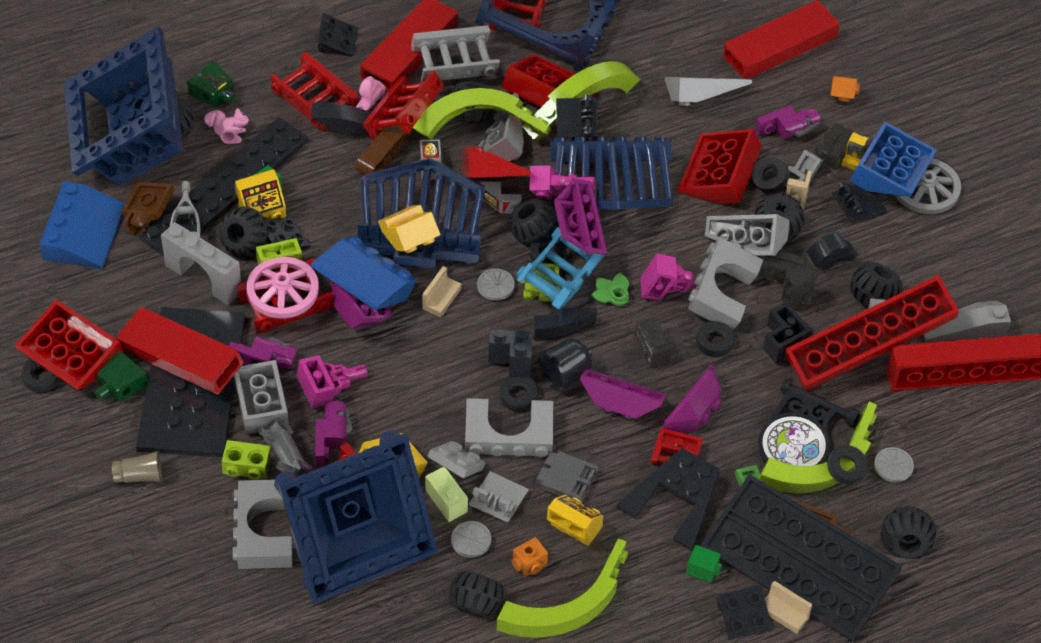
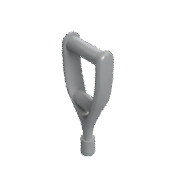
(186, 207)

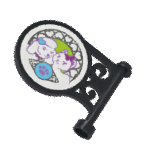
(800, 437)

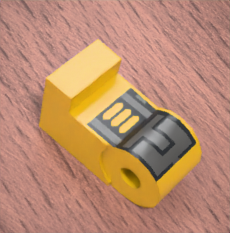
(855, 151)

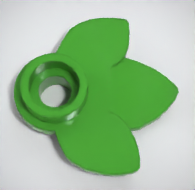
(612, 291)

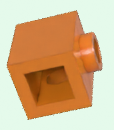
(844, 88)
(529, 557)

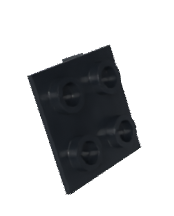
(336, 35)
(576, 117)
(853, 205)
(285, 229)
(744, 612)

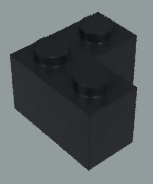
(786, 330)
(511, 349)

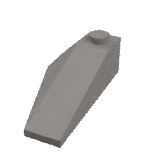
(698, 89)
(504, 136)
(749, 233)
(974, 322)

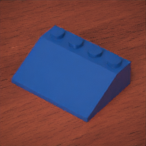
(893, 163)
(81, 226)
(365, 273)

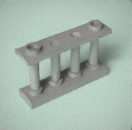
(455, 38)

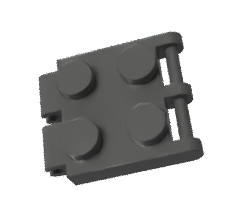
(566, 475)

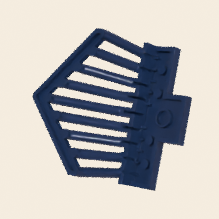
(618, 151)
(449, 244)

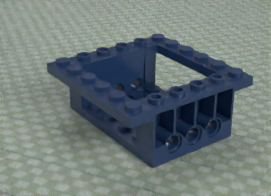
(123, 83)

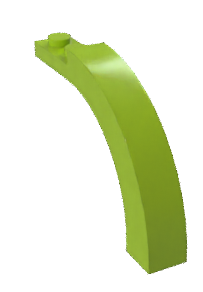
(588, 81)
(454, 104)
(814, 478)
(564, 618)

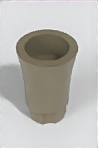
(138, 469)

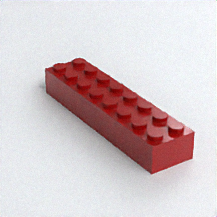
(871, 333)
(964, 362)

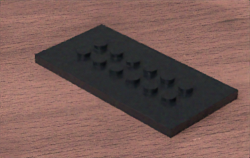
(180, 414)
(786, 543)

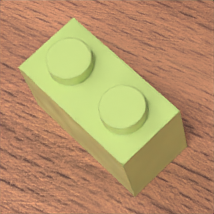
(446, 494)

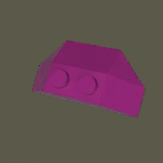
(580, 218)
(356, 312)
(620, 396)
(697, 404)

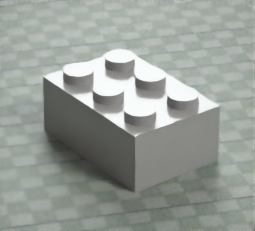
(260, 396)

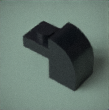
(829, 250)

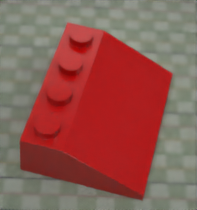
(535, 79)
(485, 164)
(721, 166)
(68, 345)

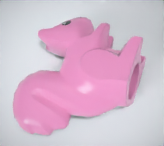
(371, 92)
(227, 127)

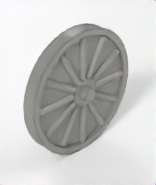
(495, 284)
(894, 464)
(471, 539)

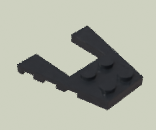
(685, 477)

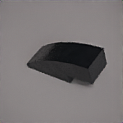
(340, 117)
(564, 323)

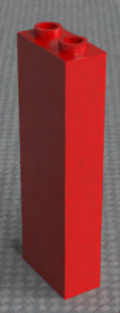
(781, 39)
(395, 55)
(180, 350)

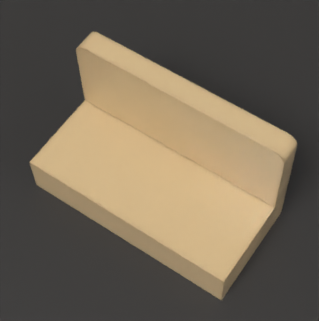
(799, 189)
(440, 293)
(787, 607)

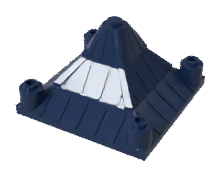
(357, 517)

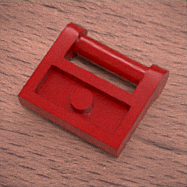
(671, 442)

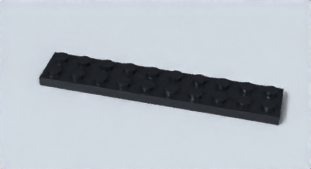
(218, 191)

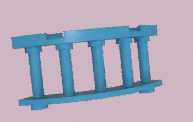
(562, 296)

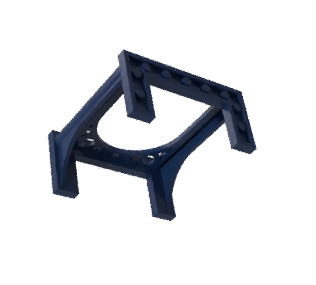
(574, 51)

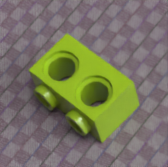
(285, 248)
(246, 456)

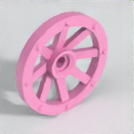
(282, 285)

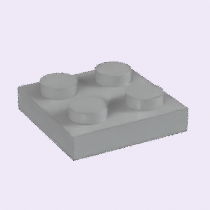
(457, 459)

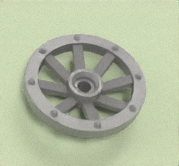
(928, 184)

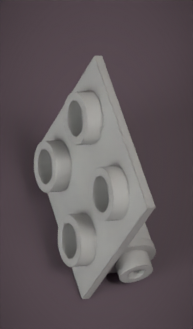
(498, 497)

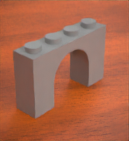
(184, 248)
(707, 298)
(534, 441)
(252, 549)

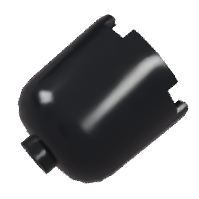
(565, 363)

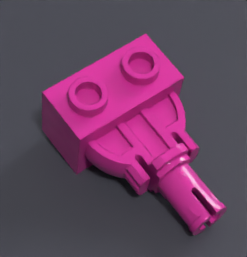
(547, 183)
(665, 276)
(324, 380)

